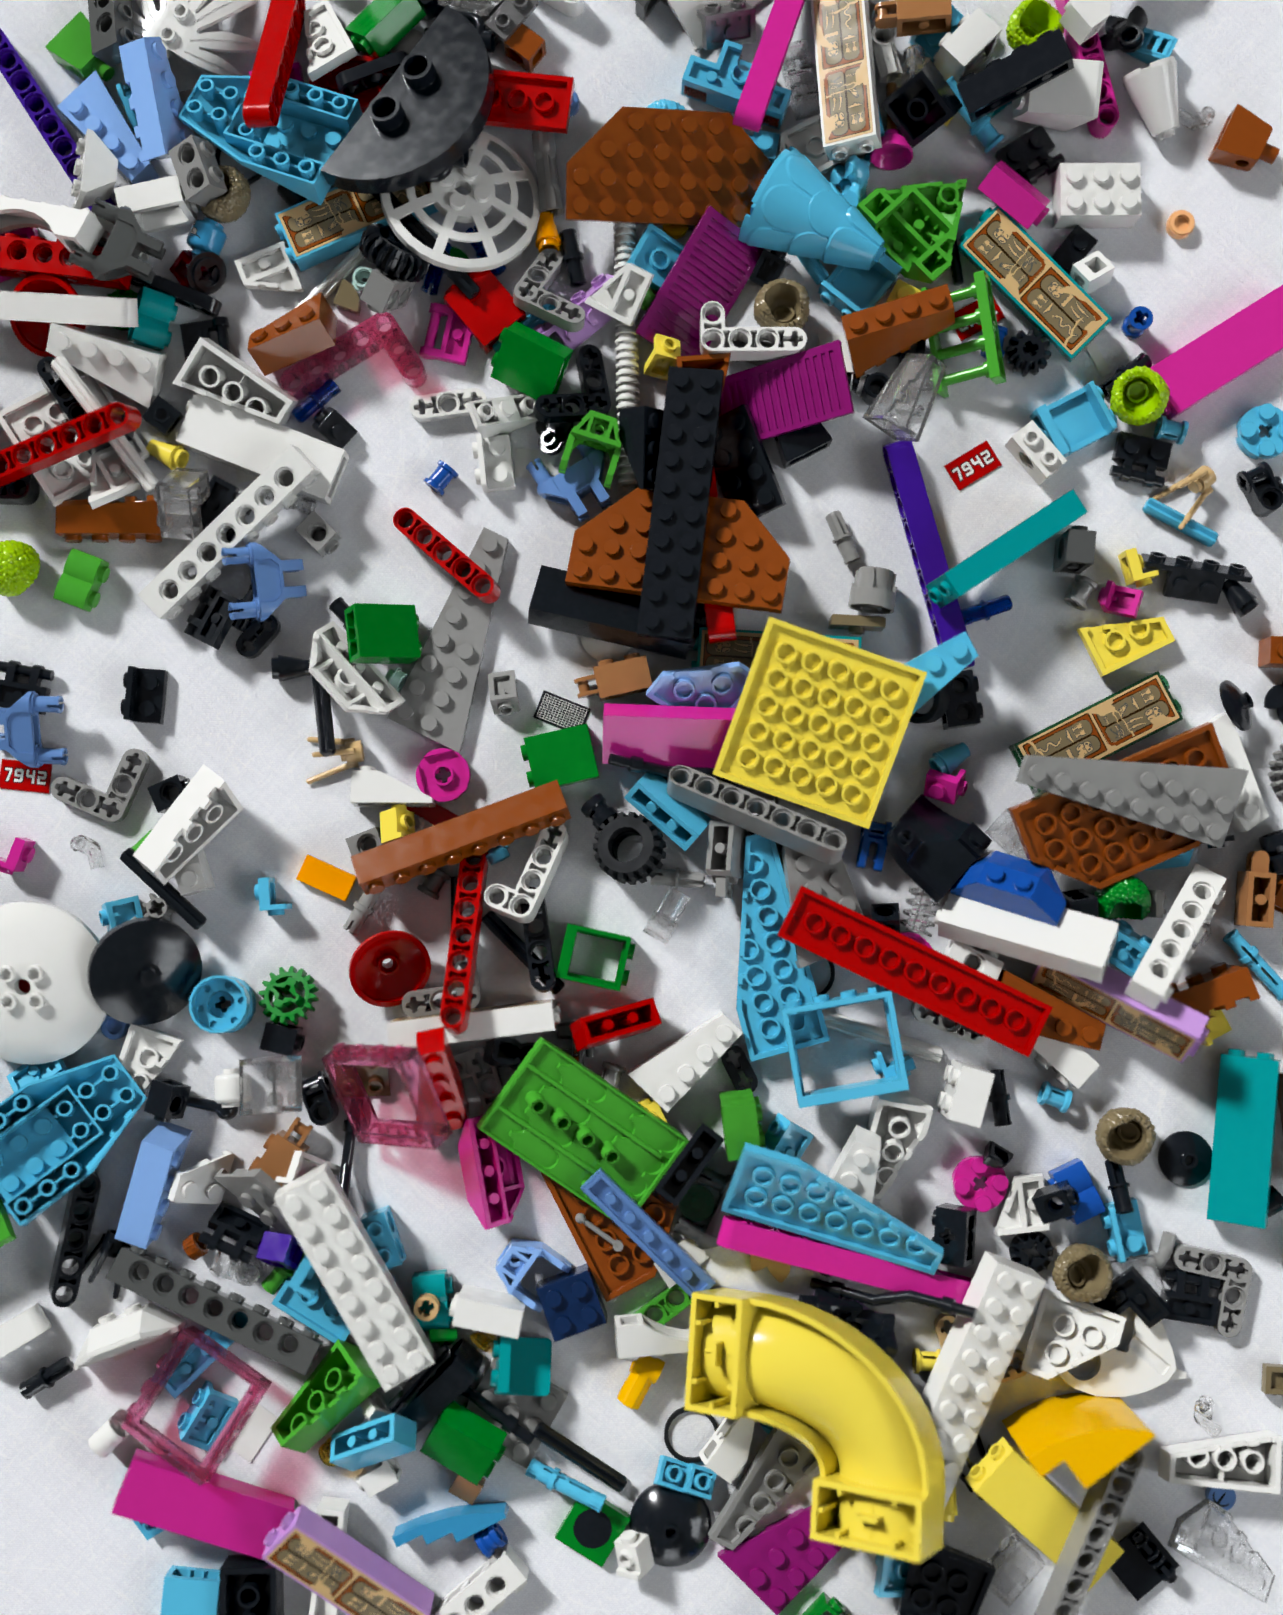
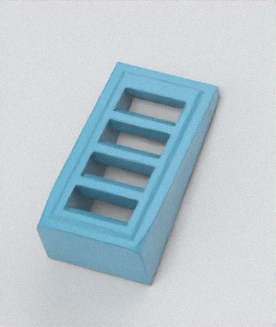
(1159, 40)

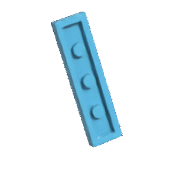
(197, 1360)

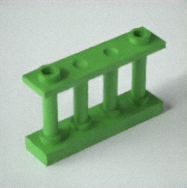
(988, 342)

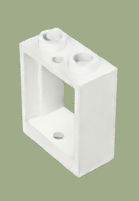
(157, 204)

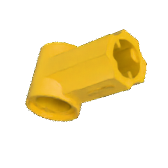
(642, 1374)

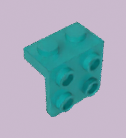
(521, 1366)

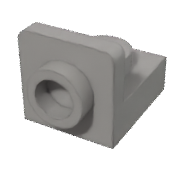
(503, 692)

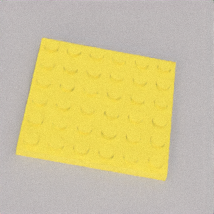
(819, 722)

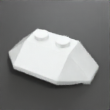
(353, 686)
(127, 1331)

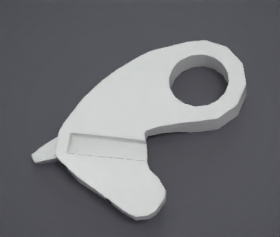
(1132, 1371)

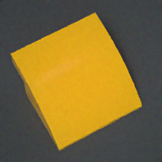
(1080, 1429)

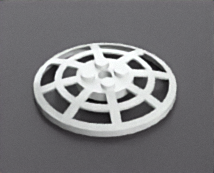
(469, 209)

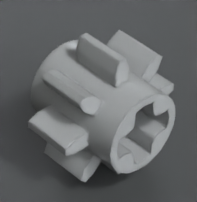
(152, 906)

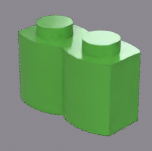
(82, 580)

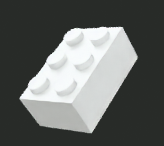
(1096, 195)

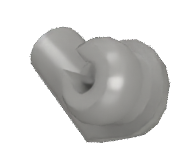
(1165, 1249)

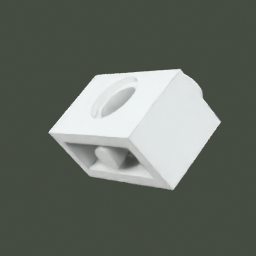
(1035, 452)
(986, 961)

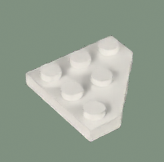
(1068, 1335)

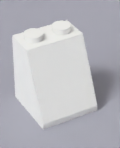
(1065, 100)

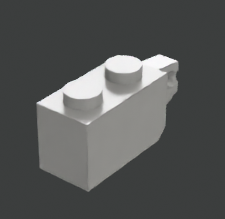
(725, 856)

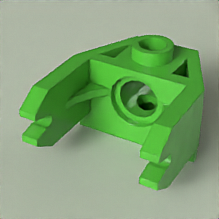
(586, 435)

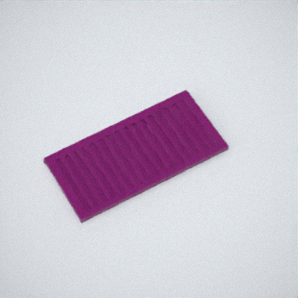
(708, 269)
(792, 391)

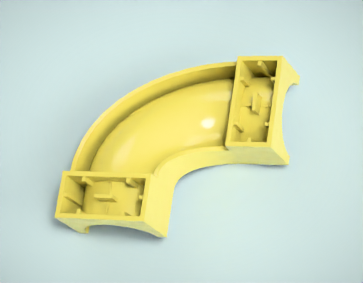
(838, 1397)

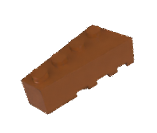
(1216, 988)
(1064, 1021)

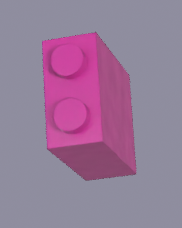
(1015, 195)

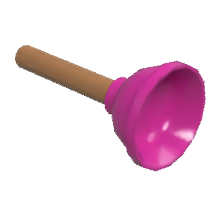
(895, 149)

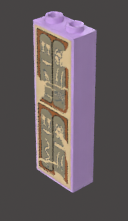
(1169, 1029)
(342, 1568)

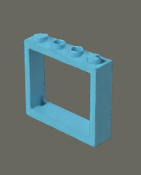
(854, 1090)

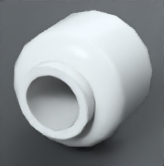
(227, 1088)

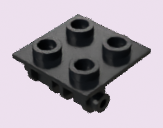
(1143, 1562)

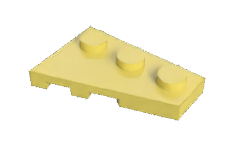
(1122, 643)

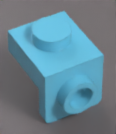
(265, 893)
(888, 1069)

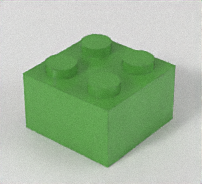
(740, 1121)

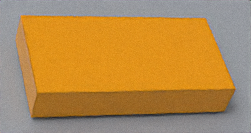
(326, 877)

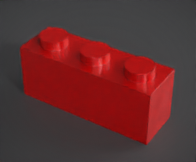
(615, 1024)

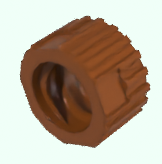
(193, 1247)

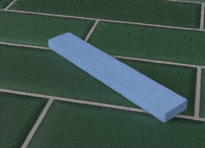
(646, 1233)

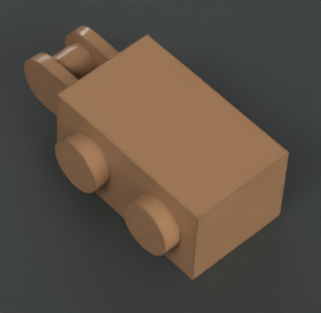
(914, 16)
(617, 678)
(1255, 892)
(281, 1150)

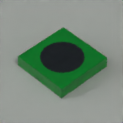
(592, 1532)

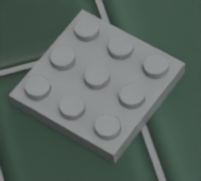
(528, 1409)

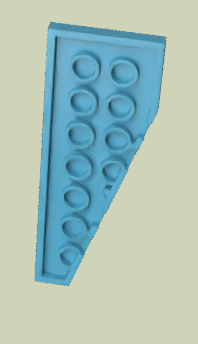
(768, 962)
(806, 1202)

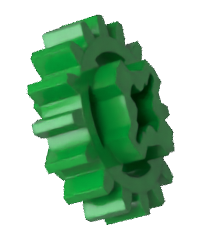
(287, 1008)

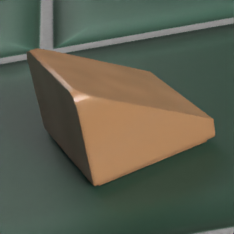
(465, 1489)

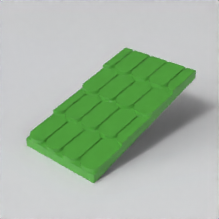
(576, 1122)

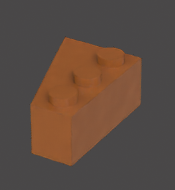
(294, 335)

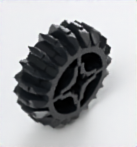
(390, 255)

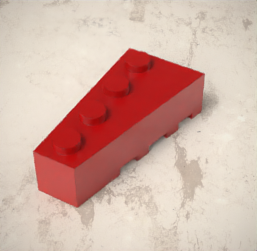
(444, 1075)

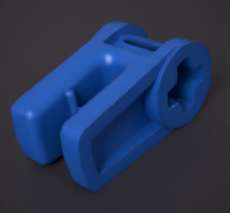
(880, 839)

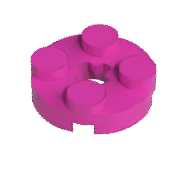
(430, 767)
(984, 1198)

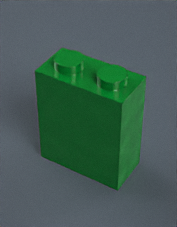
(383, 25)
(530, 361)
(382, 633)
(560, 756)
(465, 1443)

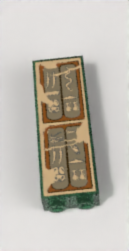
(1106, 724)

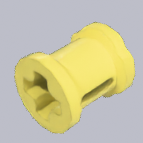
(923, 1360)

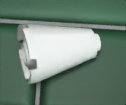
(1156, 96)

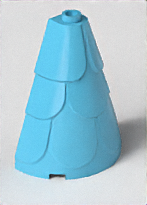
(809, 217)

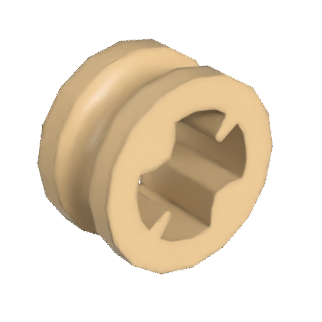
(419, 1302)

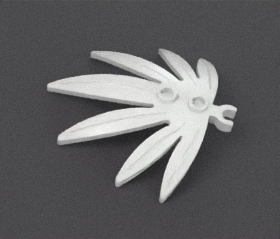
(179, 27)

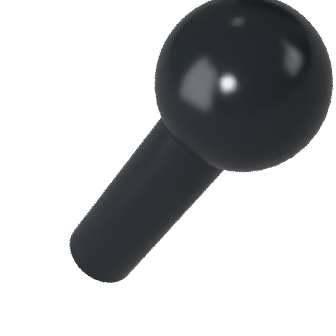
(211, 1105)

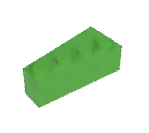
(326, 1397)

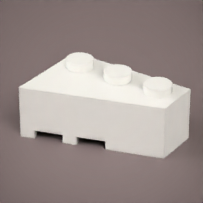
(858, 1163)

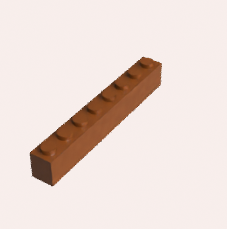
(460, 838)

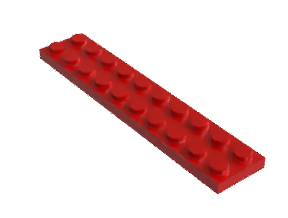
(519, 100)
(914, 971)

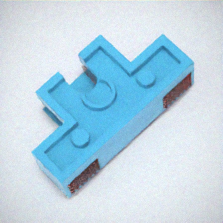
(723, 82)

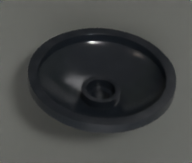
(665, 1508)

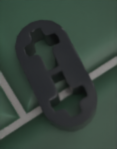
(262, 641)
(744, 1065)

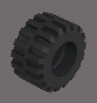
(615, 833)

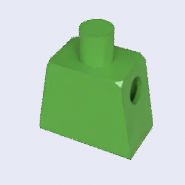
(74, 50)

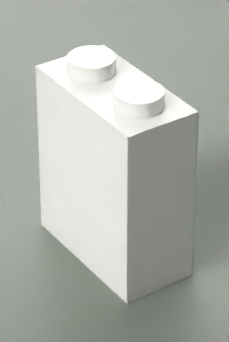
(487, 1311)

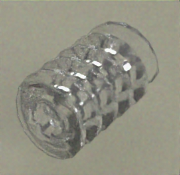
(920, 911)

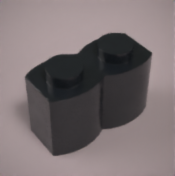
(506, 1052)

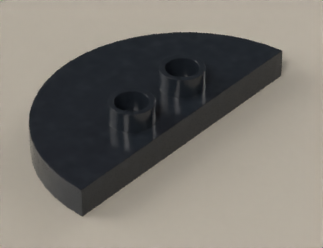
(421, 115)

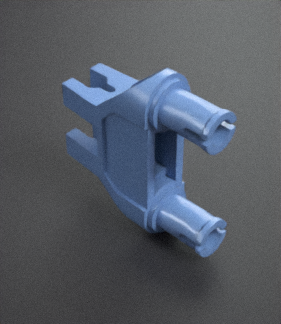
(576, 483)
(266, 580)
(23, 732)

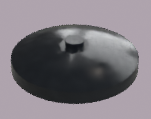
(144, 970)

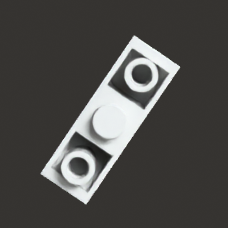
(94, 170)
(501, 414)

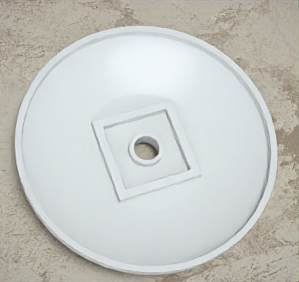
(53, 955)

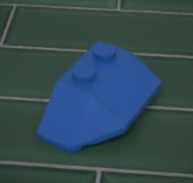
(1013, 886)

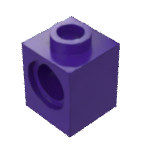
(280, 1250)

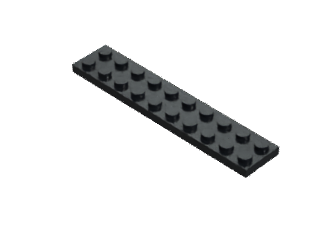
(680, 503)

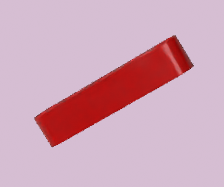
(438, 547)

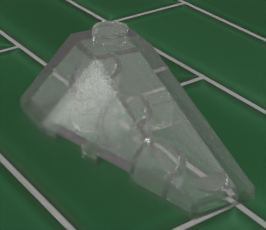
(1215, 1543)

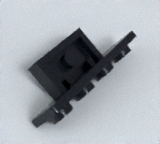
(1195, 579)

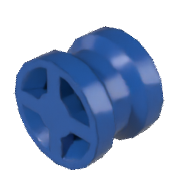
(490, 1539)

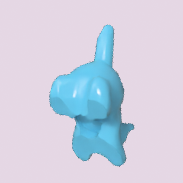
(852, 178)

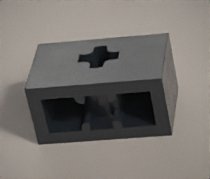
(962, 1224)

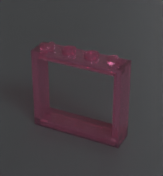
(432, 1125)
(151, 1389)

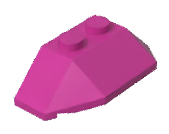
(490, 1176)

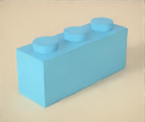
(674, 818)
(373, 1442)

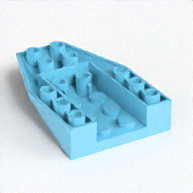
(292, 152)
(61, 1131)

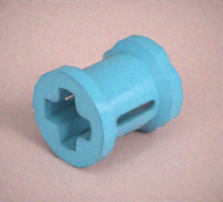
(1171, 430)
(1054, 1097)

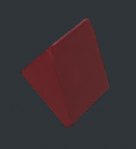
(179, 267)

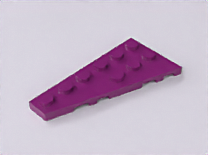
(780, 1559)

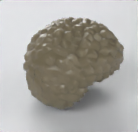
(232, 203)
(782, 304)
(1125, 1136)
(1083, 1273)

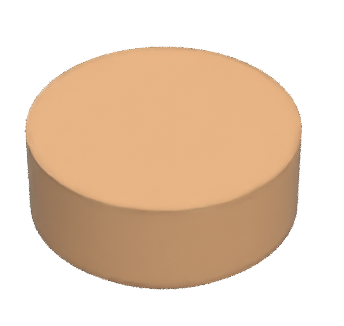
(1180, 224)

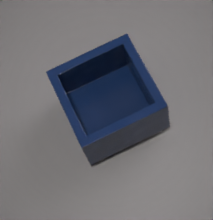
(571, 1302)

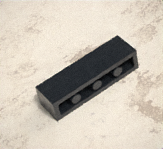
(1015, 75)

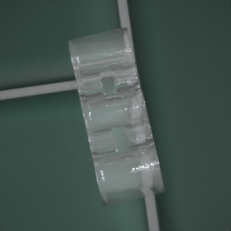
(801, 80)

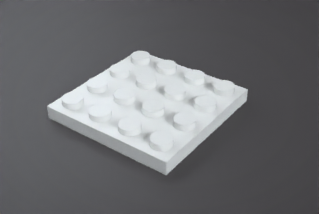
(41, 414)

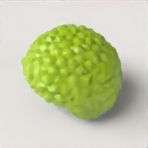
(1030, 21)
(1139, 396)
(17, 567)

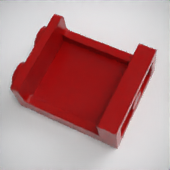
(487, 312)

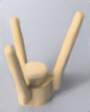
(1196, 482)
(349, 751)

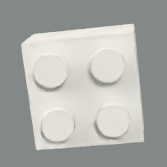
(967, 46)
(965, 1093)

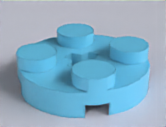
(1248, 430)

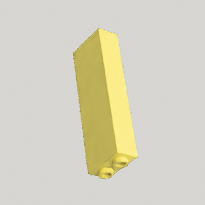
(1031, 1502)

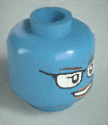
(206, 236)

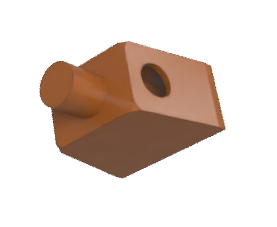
(1243, 141)

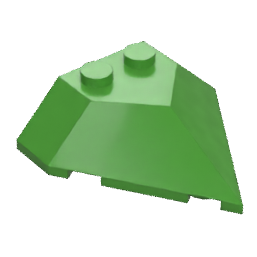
(917, 225)

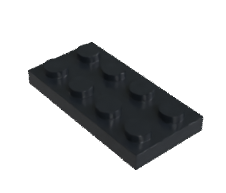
(744, 464)

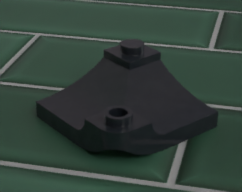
(934, 846)

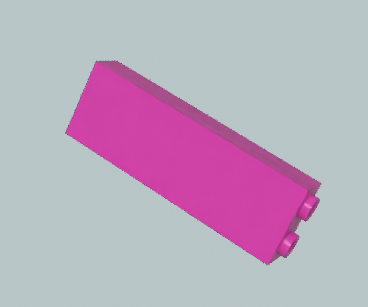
(1223, 353)
(665, 733)
(217, 1512)

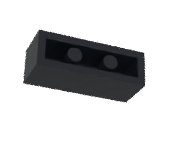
(687, 1166)

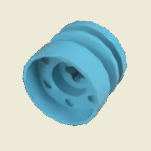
(207, 1000)

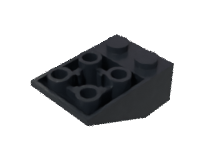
(640, 437)

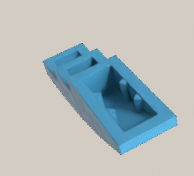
(458, 1520)

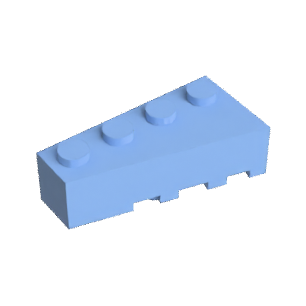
(153, 97)
(95, 109)
(150, 1184)

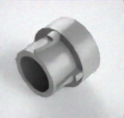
(873, 590)

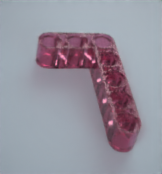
(354, 355)

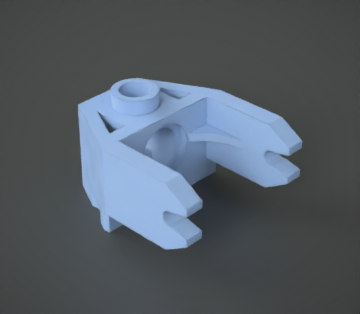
(513, 1271)

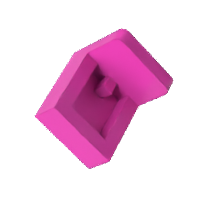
(1120, 600)
(945, 786)
(19, 855)

